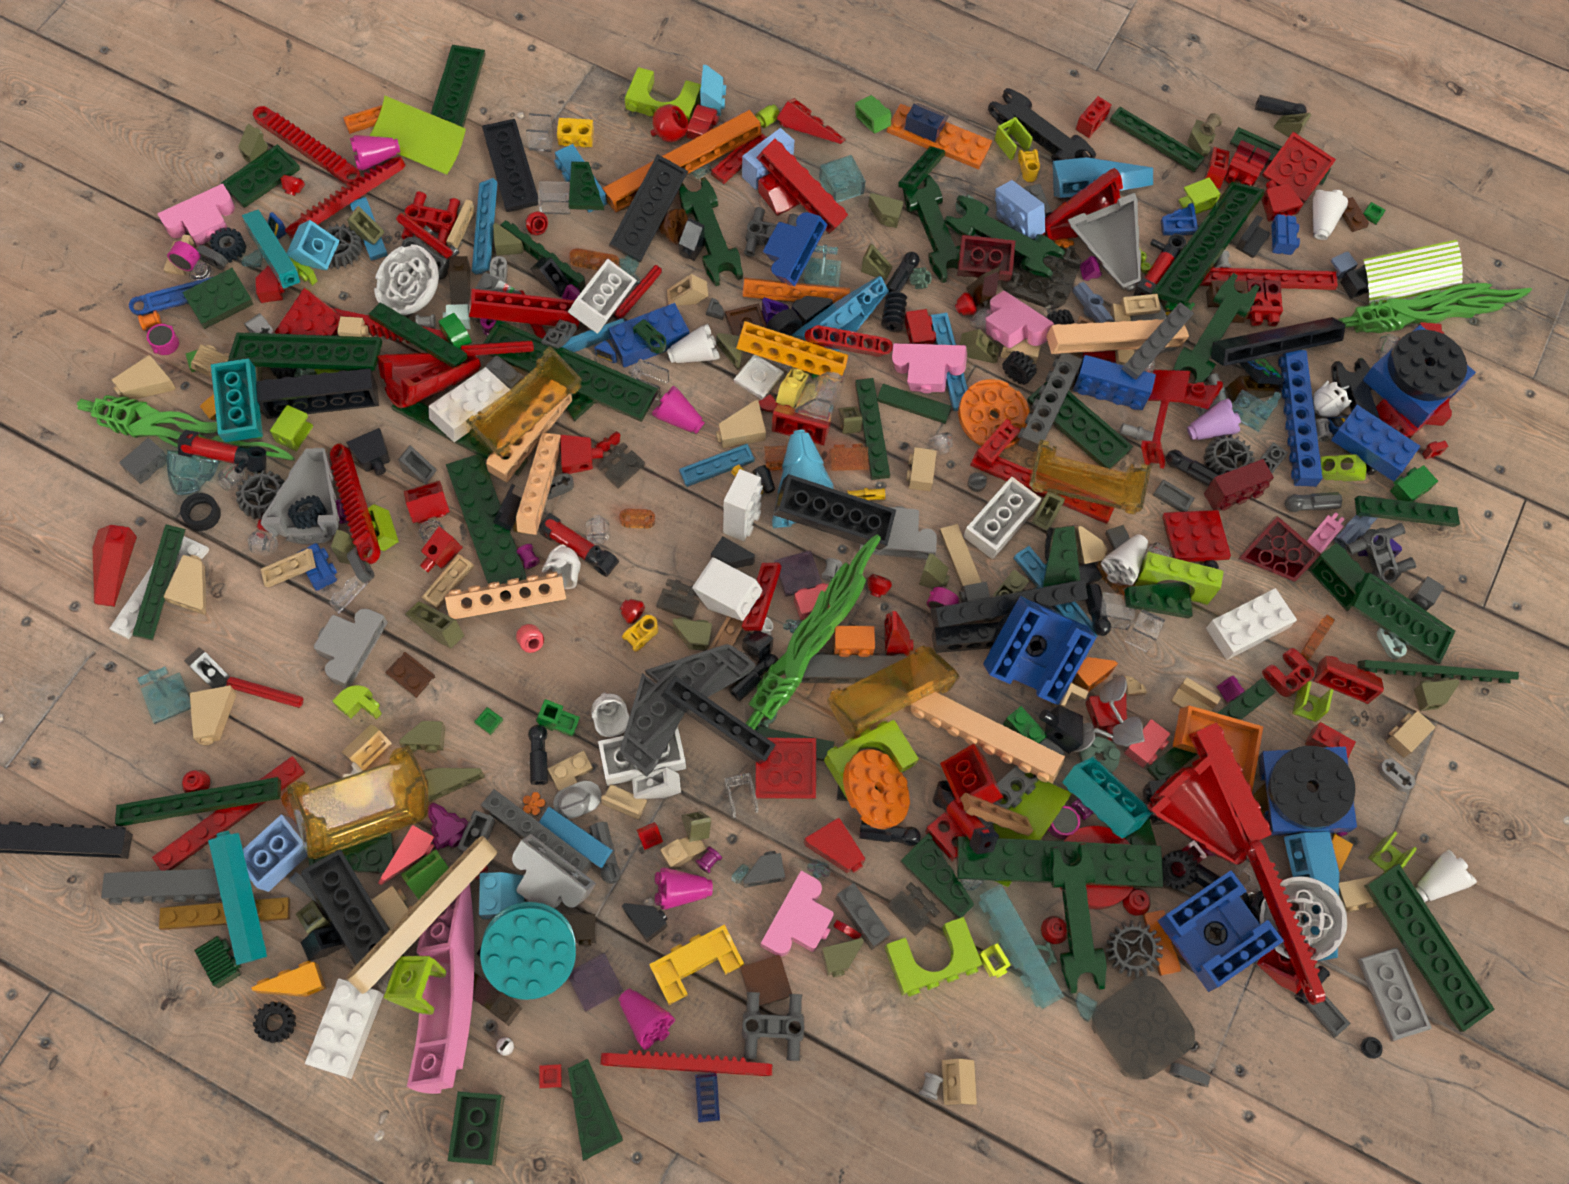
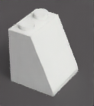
(727, 590)

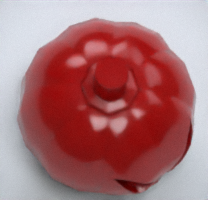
(668, 125)

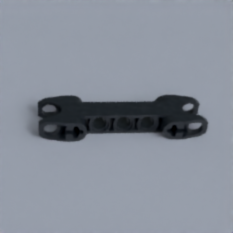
(1041, 130)
(1356, 389)

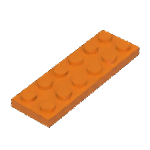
(956, 141)

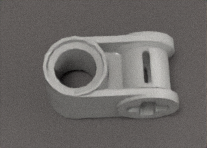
(258, 325)

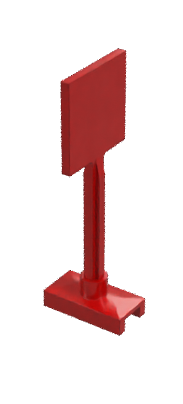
(1167, 387)

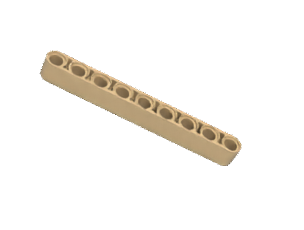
(421, 915)

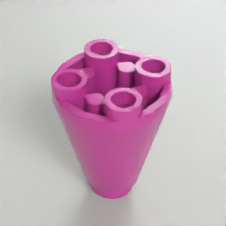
(373, 150)
(678, 411)
(680, 888)
(645, 1018)

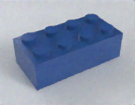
(632, 347)
(1111, 383)
(1375, 443)

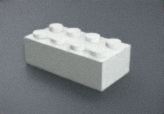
(602, 296)
(465, 400)
(742, 505)
(1002, 517)
(1251, 624)
(619, 770)
(344, 1029)

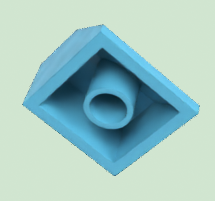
(712, 90)
(312, 246)
(498, 893)

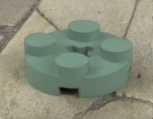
(1107, 749)

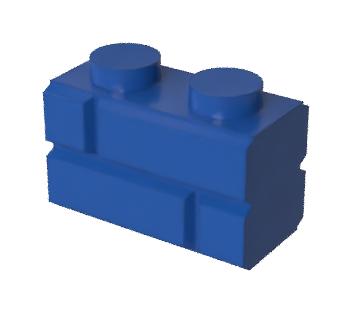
(1284, 234)
(324, 572)

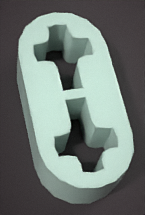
(1390, 642)

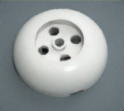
(401, 289)
(1330, 921)

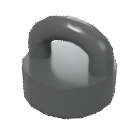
(977, 482)

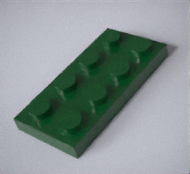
(260, 176)

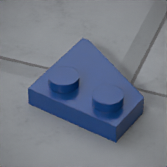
(1180, 222)

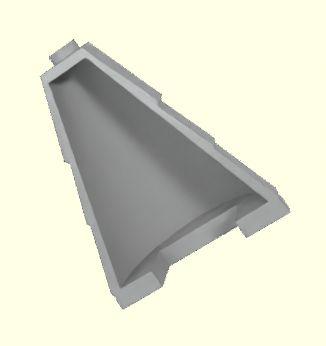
(1114, 239)
(308, 477)

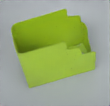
(1344, 475)

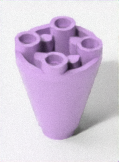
(1215, 422)

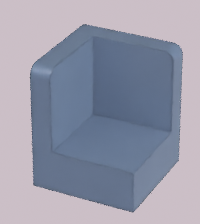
(1343, 263)

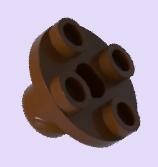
(674, 225)

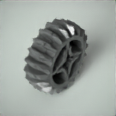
(345, 252)
(1232, 452)
(256, 487)
(1143, 933)

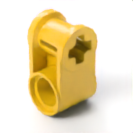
(1029, 164)
(638, 635)

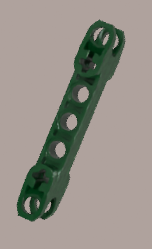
(926, 204)
(984, 226)
(719, 256)
(1230, 303)
(1081, 954)

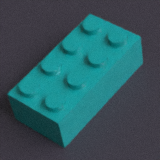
(236, 400)
(1107, 797)

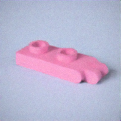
(1326, 532)

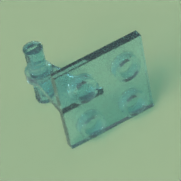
(821, 270)
(1254, 411)
(166, 696)

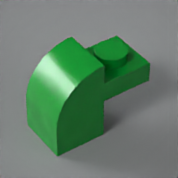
(454, 331)
(554, 718)

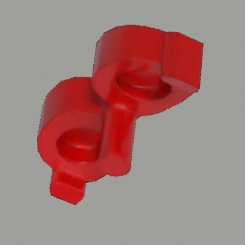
(613, 439)

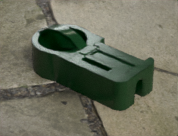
(649, 334)

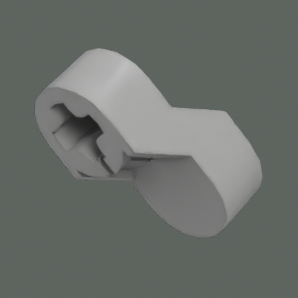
(499, 267)

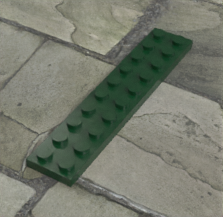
(1208, 243)
(598, 381)
(1029, 862)

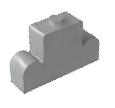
(906, 539)
(349, 644)
(549, 876)

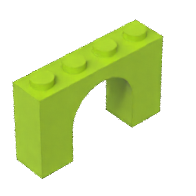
(640, 101)
(1203, 579)
(886, 738)
(912, 977)

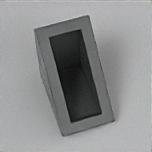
(416, 465)

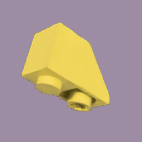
(792, 387)

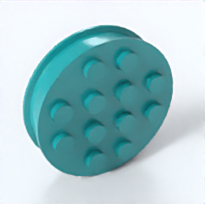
(528, 950)

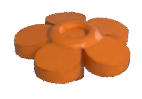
(1064, 242)
(533, 804)

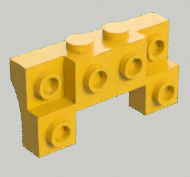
(693, 957)

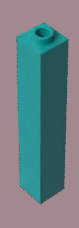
(271, 249)
(237, 897)

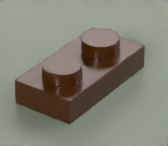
(1354, 216)

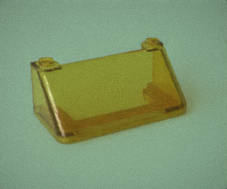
(524, 404)
(1088, 481)
(891, 690)
(360, 805)

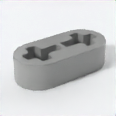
(1396, 775)

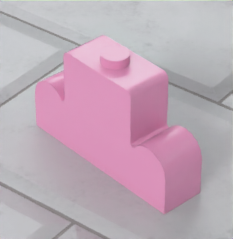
(199, 215)
(1015, 321)
(929, 364)
(799, 919)

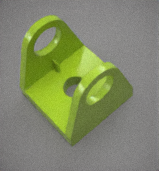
(410, 993)

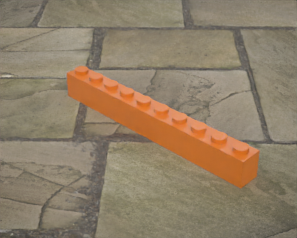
(689, 156)

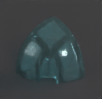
(189, 473)

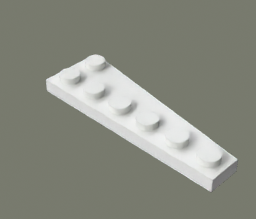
(127, 618)

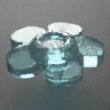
(628, 264)
(791, 625)
(818, 868)

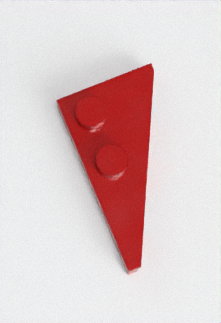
(1202, 395)

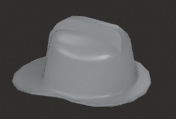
(577, 799)

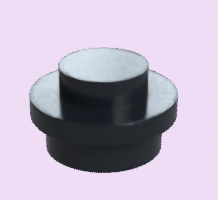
(1371, 1047)

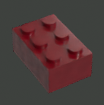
(984, 254)
(1238, 485)

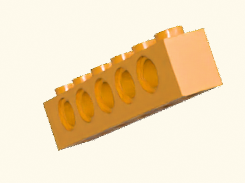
(790, 350)

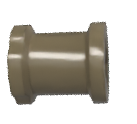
(1209, 126)

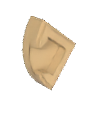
(1134, 687)

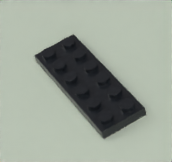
(510, 165)
(648, 208)

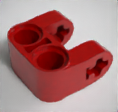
(1279, 680)

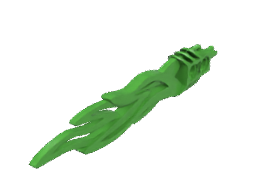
(1382, 319)
(152, 417)
(816, 629)

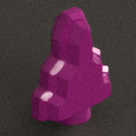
(446, 827)

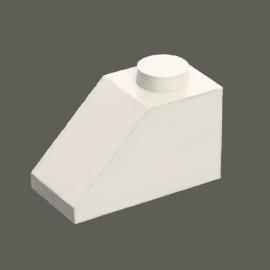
(657, 784)

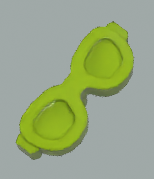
(1145, 266)

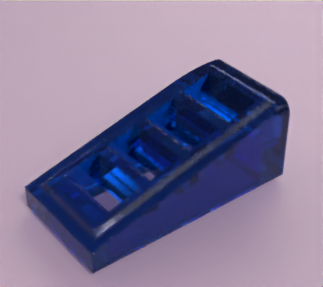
(707, 1078)

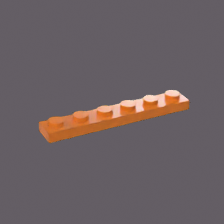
(781, 291)

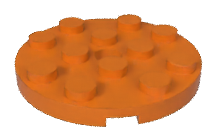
(986, 397)
(876, 808)

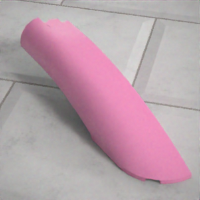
(444, 1034)

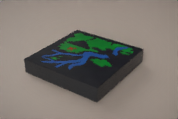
(1262, 371)

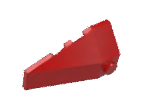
(799, 117)
(110, 561)
(896, 635)

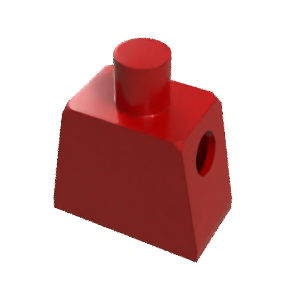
(1280, 200)
(578, 454)
(439, 550)
(1103, 715)

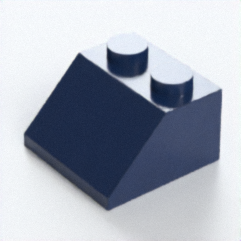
(925, 121)

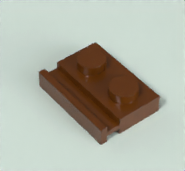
(410, 674)

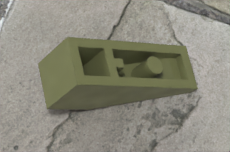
(436, 624)
(447, 780)

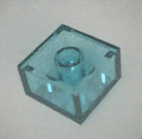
(842, 178)

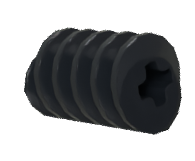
(894, 311)

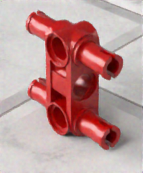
(436, 219)

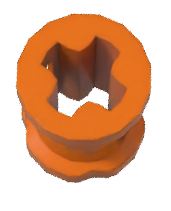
(149, 320)

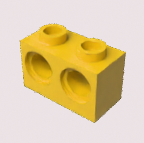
(575, 132)

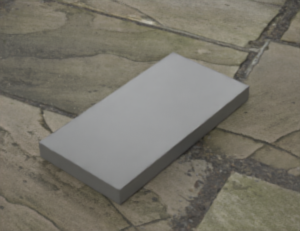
(1394, 994)

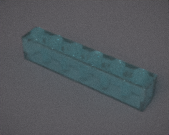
(1021, 946)

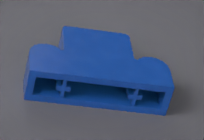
(793, 246)

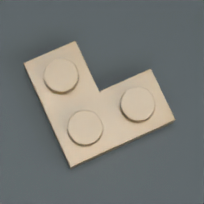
(566, 772)

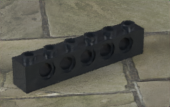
(964, 637)

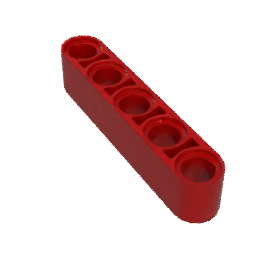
(857, 340)

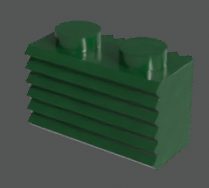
(218, 961)

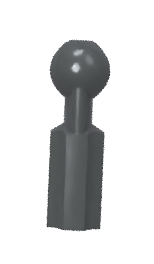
(1313, 501)
(610, 871)

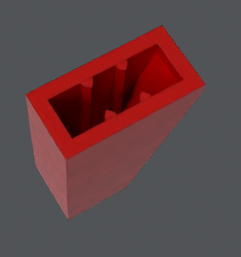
(836, 846)

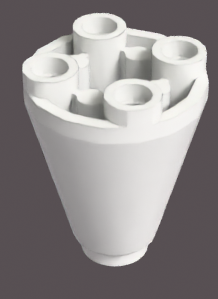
(1327, 211)
(695, 347)
(1125, 561)
(1445, 877)

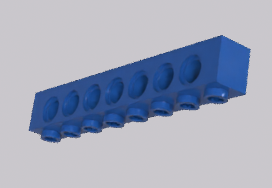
(1306, 424)

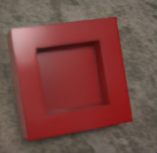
(1435, 449)
(649, 835)
(550, 1076)

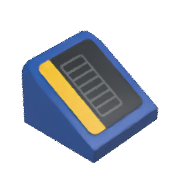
(276, 225)
(605, 352)
(1335, 423)

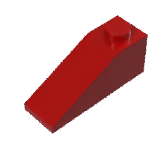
(1217, 166)

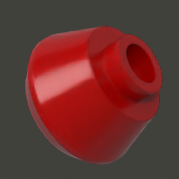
(292, 184)
(536, 223)
(966, 304)
(878, 585)
(632, 610)
(195, 781)
(1137, 902)
(1050, 930)

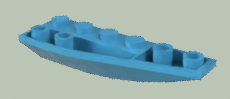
(1077, 173)
(849, 311)
(1314, 857)

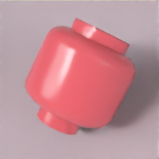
(530, 638)

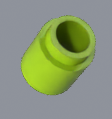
(767, 115)

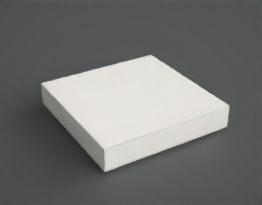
(758, 377)

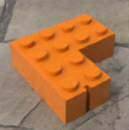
(1239, 734)

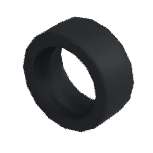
(785, 322)
(195, 499)

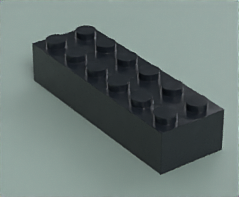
(318, 392)
(833, 511)
(345, 905)

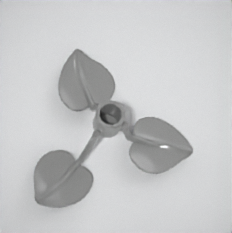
(1127, 732)

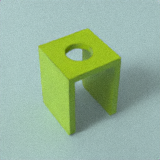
(1018, 132)
(1201, 194)
(291, 428)
(1320, 705)
(1397, 856)

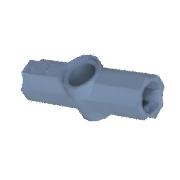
(1092, 303)
(1354, 529)

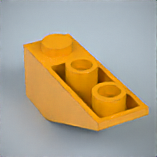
(298, 982)

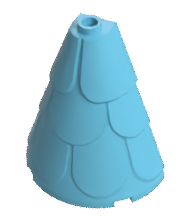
(803, 462)

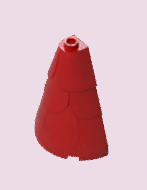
(1096, 196)
(404, 392)
(1201, 810)

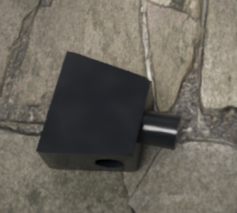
(370, 451)
(1063, 728)

